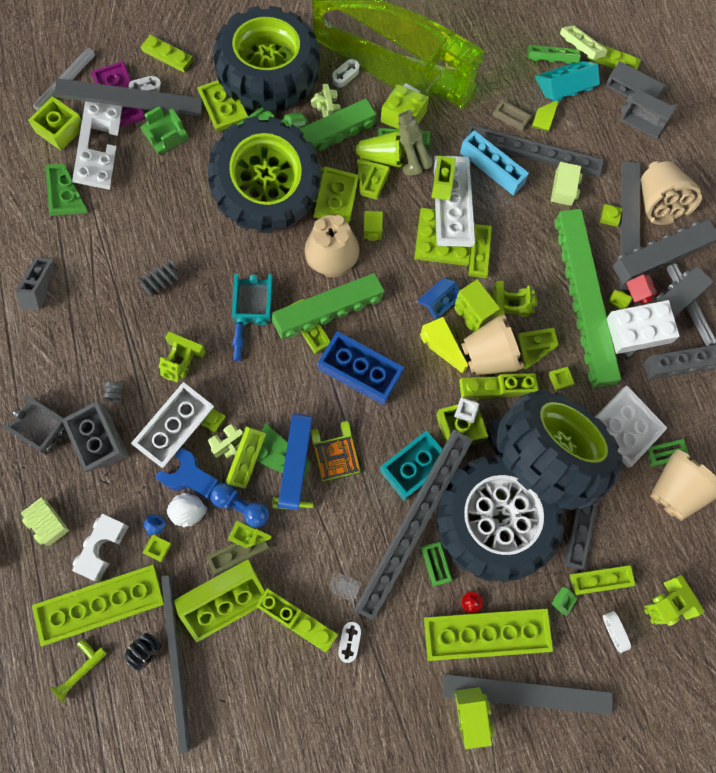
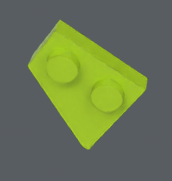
(371, 178)
(536, 345)

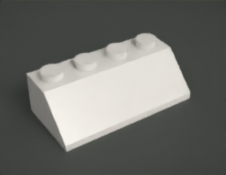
(172, 425)

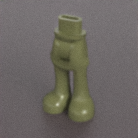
(410, 134)

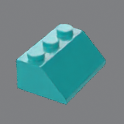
(568, 80)

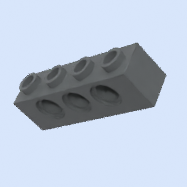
(681, 362)

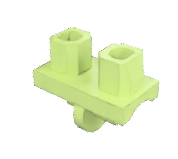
(324, 99)
(220, 447)

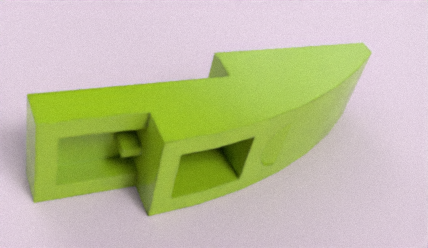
(498, 387)
(297, 620)

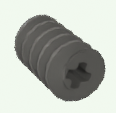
(159, 278)

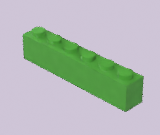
(327, 306)

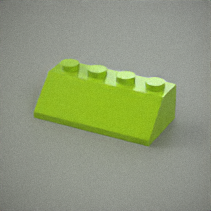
(220, 601)

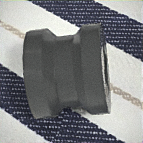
(113, 392)

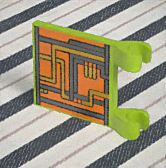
(337, 455)

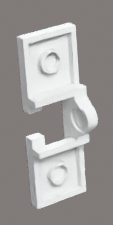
(93, 166)

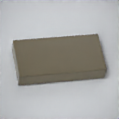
(512, 115)

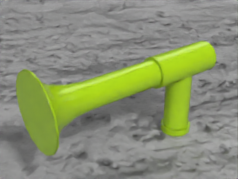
(94, 658)

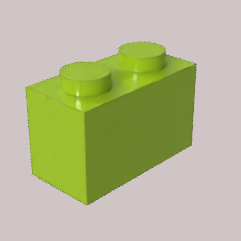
(443, 177)

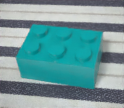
(411, 465)

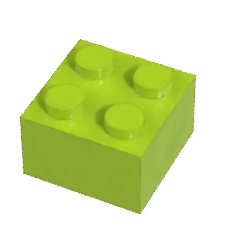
(400, 101)
(56, 123)
(476, 306)
(475, 431)
(474, 718)

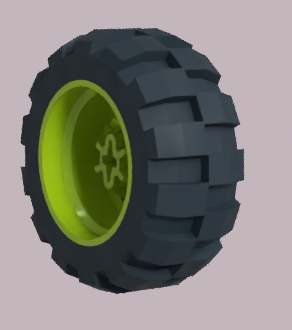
(266, 58)
(283, 146)
(559, 450)

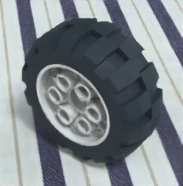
(466, 539)

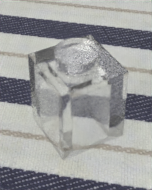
(345, 587)

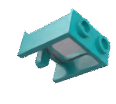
(252, 300)

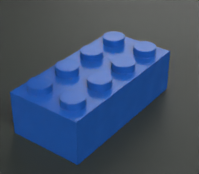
(360, 368)

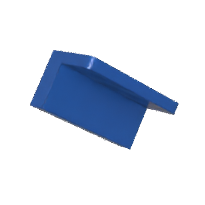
(440, 297)

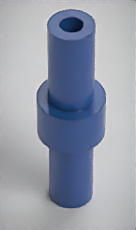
(238, 342)

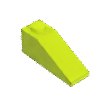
(442, 342)

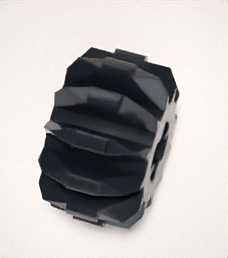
(142, 651)

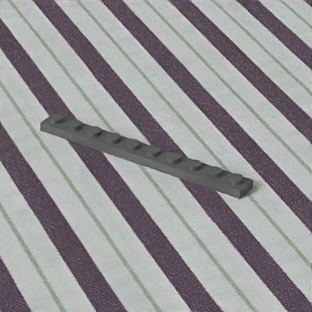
(413, 525)

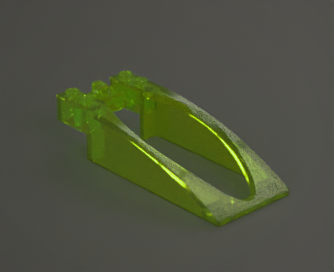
(414, 34)

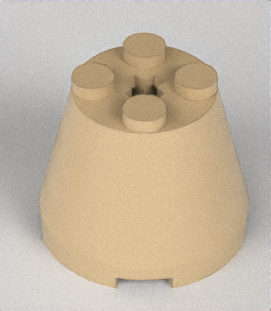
(668, 193)
(331, 247)
(493, 348)
(684, 486)

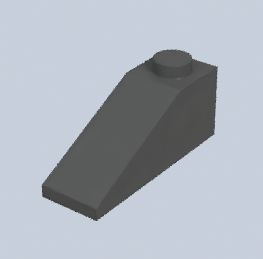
(35, 283)

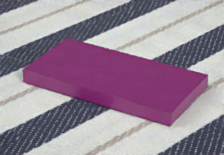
(118, 76)

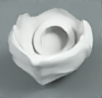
(186, 510)

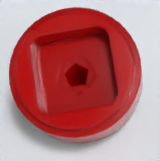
(471, 602)

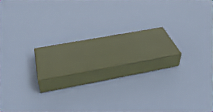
(233, 555)

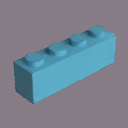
(494, 163)

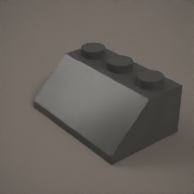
(95, 437)

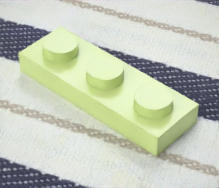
(583, 42)

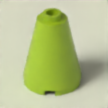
(382, 149)

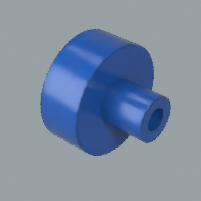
(154, 524)

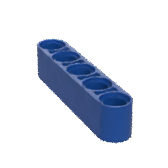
(295, 461)

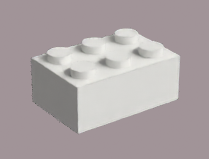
(642, 327)

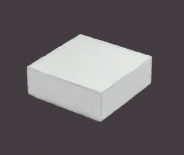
(467, 410)

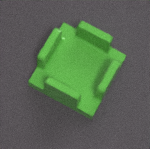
(163, 130)

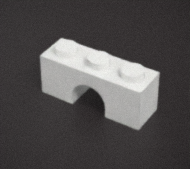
(89, 562)

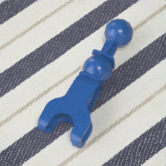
(220, 494)

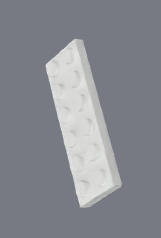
(455, 215)

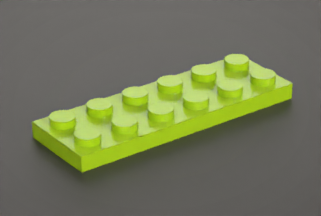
(98, 605)
(487, 634)

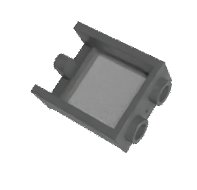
(646, 113)
(37, 426)

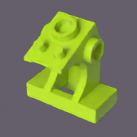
(525, 296)
(183, 348)
(663, 608)

